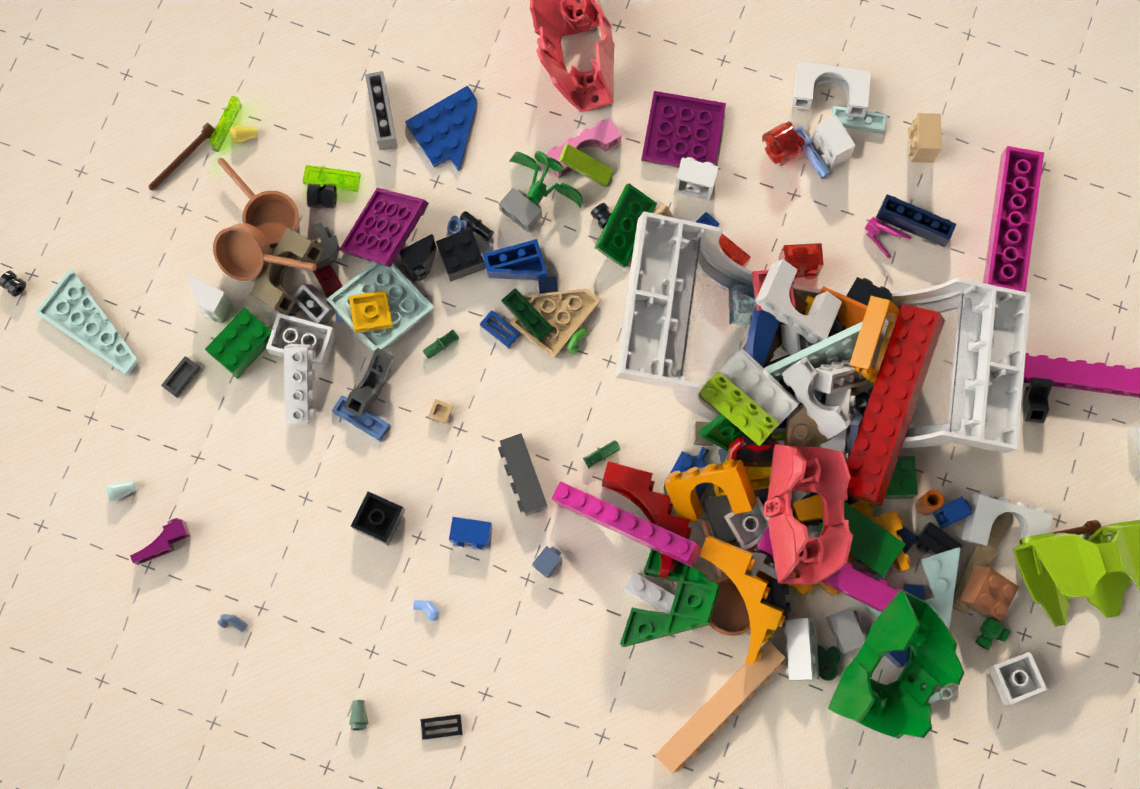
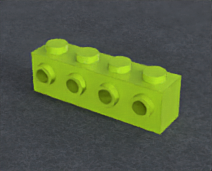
(738, 408)

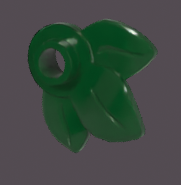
(828, 659)

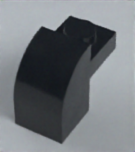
(1036, 400)

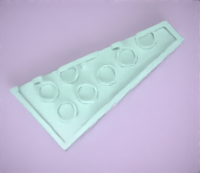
(80, 317)

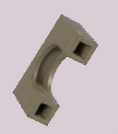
(270, 283)

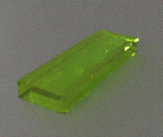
(225, 123)
(341, 178)

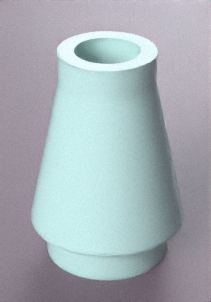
(120, 489)

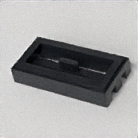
(443, 718)

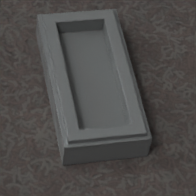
(181, 376)

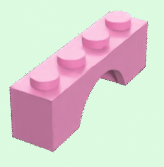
(603, 136)

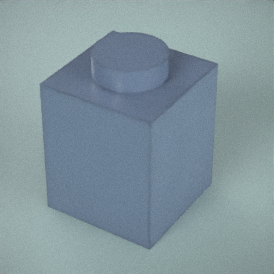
(547, 561)

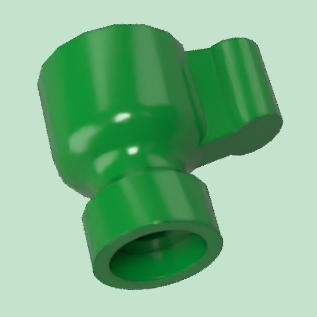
(991, 630)

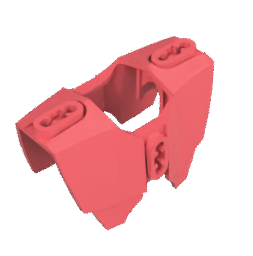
(563, 18)
(811, 471)

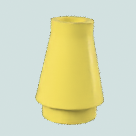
(243, 133)

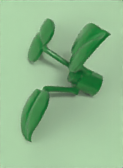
(538, 188)

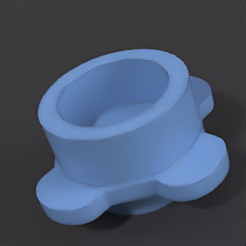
(456, 221)

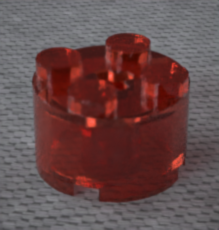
(783, 143)

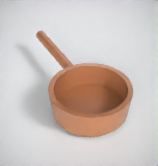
(268, 210)
(244, 252)
(730, 612)

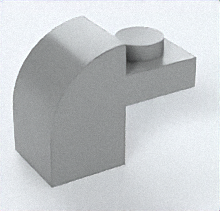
(759, 564)

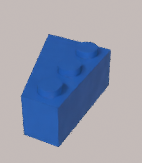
(516, 262)

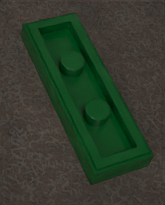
(527, 315)

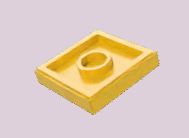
(370, 312)

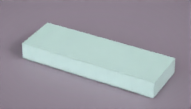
(871, 122)

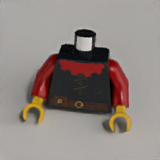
(752, 453)

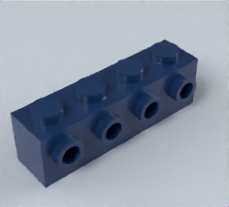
(916, 220)

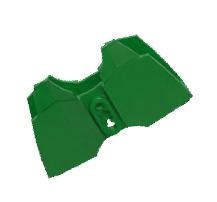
(903, 704)

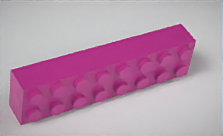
(1013, 218)

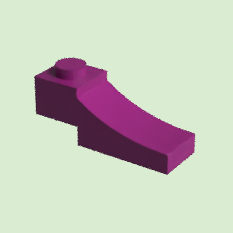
(173, 532)

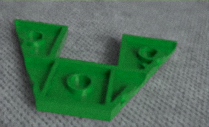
(690, 609)

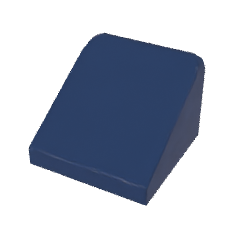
(547, 285)
(908, 538)

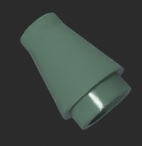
(358, 718)

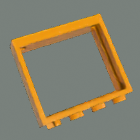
(869, 335)

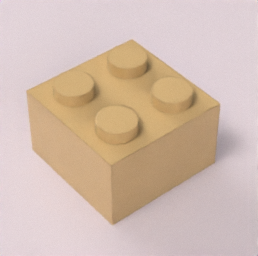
(925, 138)

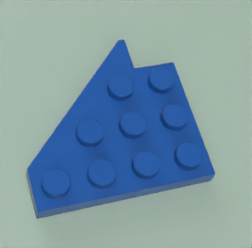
(445, 127)

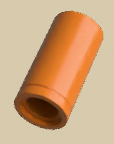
(934, 497)

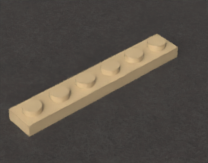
(981, 556)

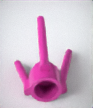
(876, 227)

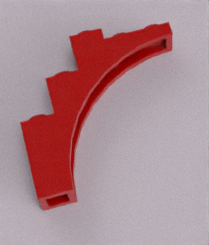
(638, 488)

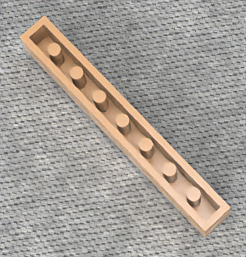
(718, 708)

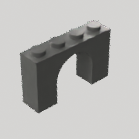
(718, 507)

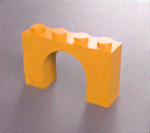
(729, 476)

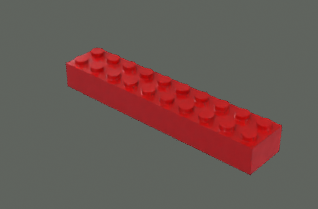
(892, 402)

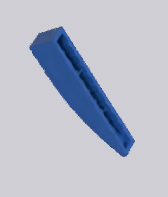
(761, 334)

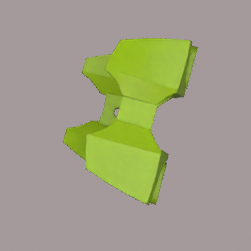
(1070, 567)

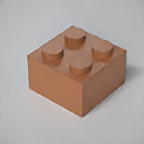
(989, 593)

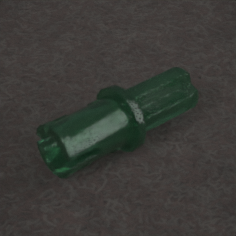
(440, 344)
(601, 454)

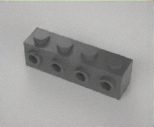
(523, 475)

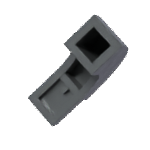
(372, 383)

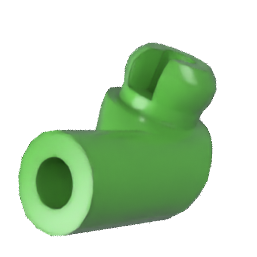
(575, 339)

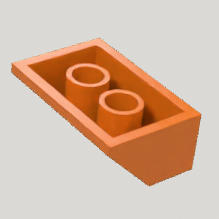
(850, 311)

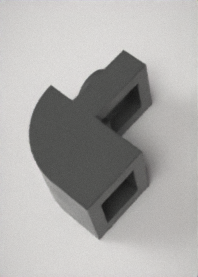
(330, 245)

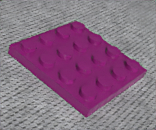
(682, 129)
(384, 227)

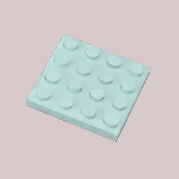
(405, 303)

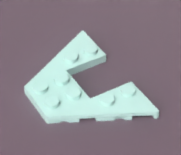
(941, 574)

